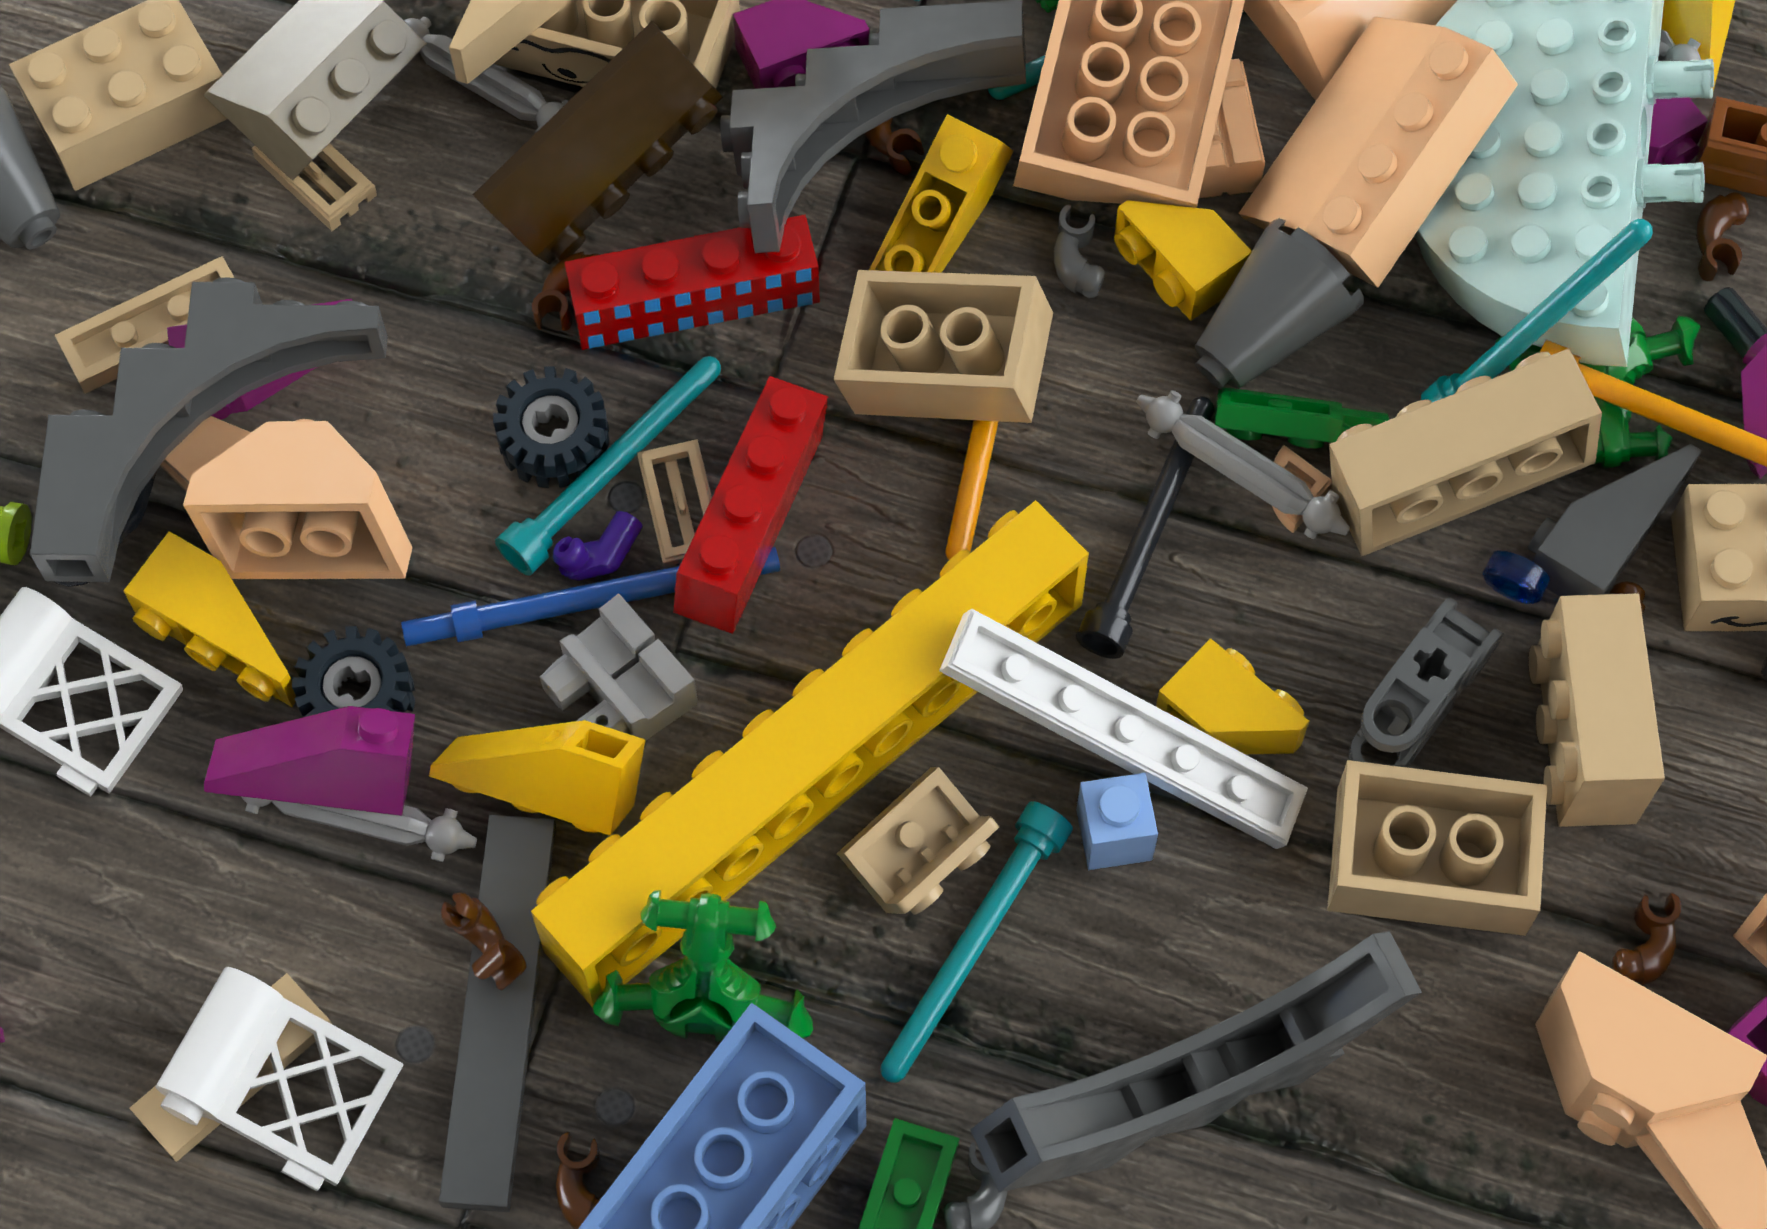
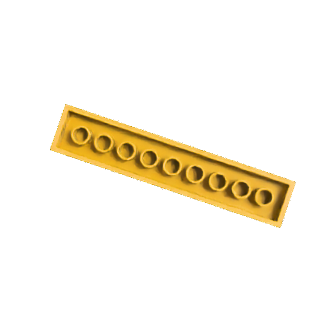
(806, 755)

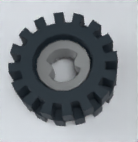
(535, 403)
(355, 658)

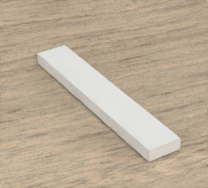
(1123, 729)

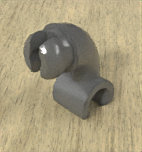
(1070, 264)
(980, 1209)

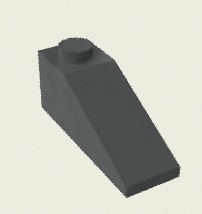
(1606, 528)

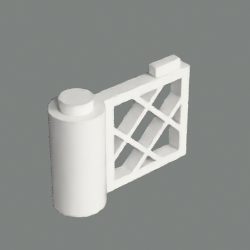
(33, 648)
(229, 1047)

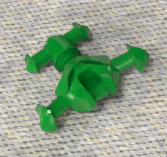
(1614, 440)
(704, 988)

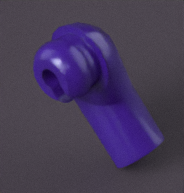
(598, 557)

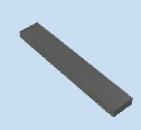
(497, 1024)

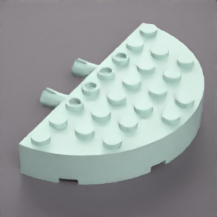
(1561, 165)

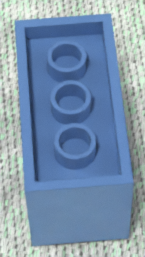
(742, 1138)

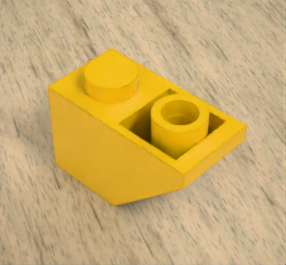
(1183, 251)
(1228, 702)

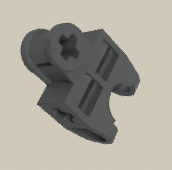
(1424, 684)

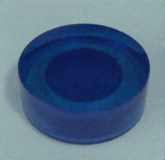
(1515, 577)

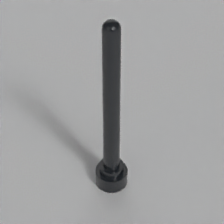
(1107, 626)

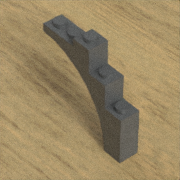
(915, 59)
(232, 345)
(1197, 1079)

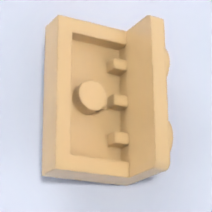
(918, 844)

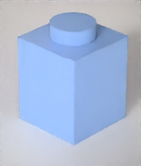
(1116, 821)

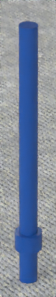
(468, 620)

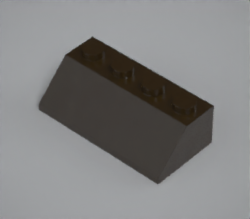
(600, 146)

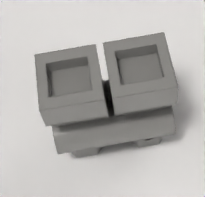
(625, 672)

